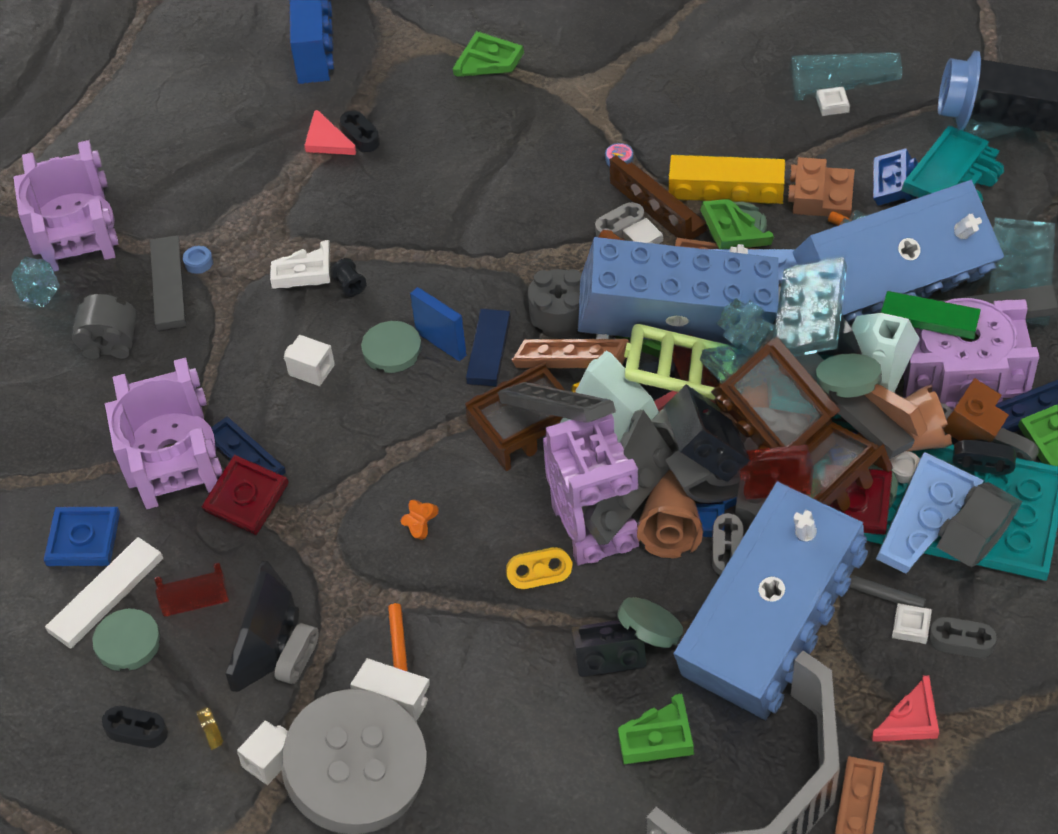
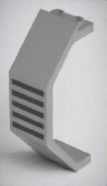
(814, 689)

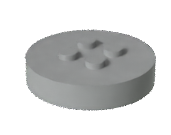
(353, 761)

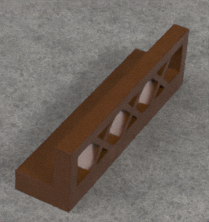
(655, 200)

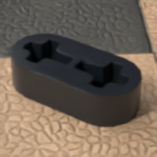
(364, 128)
(984, 457)
(136, 723)

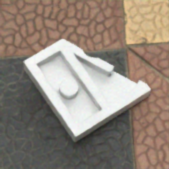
(302, 268)

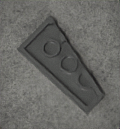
(649, 454)

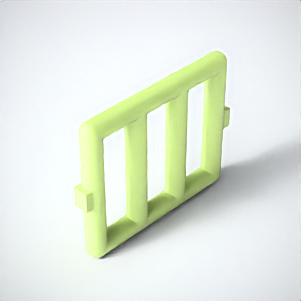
(662, 378)

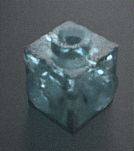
(35, 281)
(745, 324)

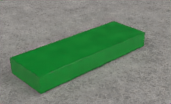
(933, 314)

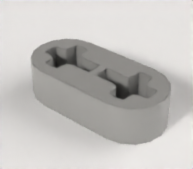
(620, 219)
(719, 544)
(296, 653)

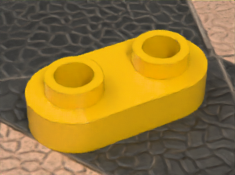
(538, 568)

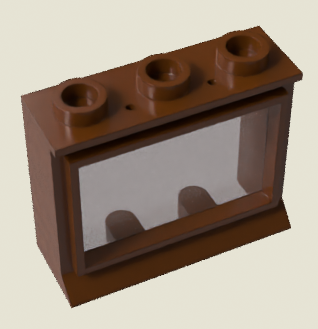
(774, 398)
(509, 427)
(840, 460)

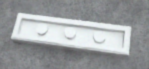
(104, 593)

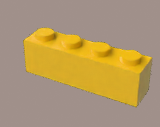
(727, 178)

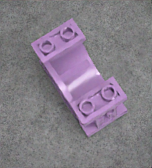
(65, 206)
(998, 359)
(174, 413)
(583, 468)

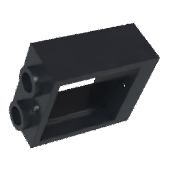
(706, 437)

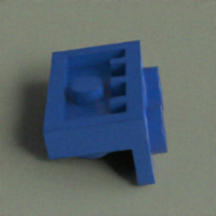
(890, 174)

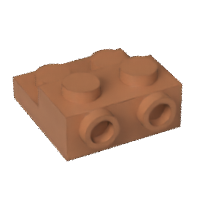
(820, 188)

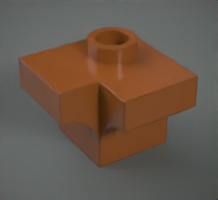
(976, 414)

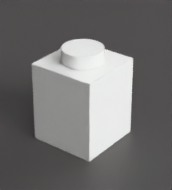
(309, 360)
(264, 752)

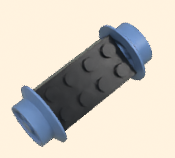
(999, 94)

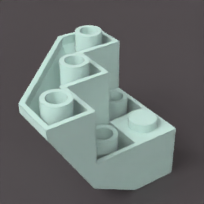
(888, 341)
(607, 380)

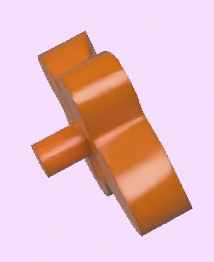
(418, 518)

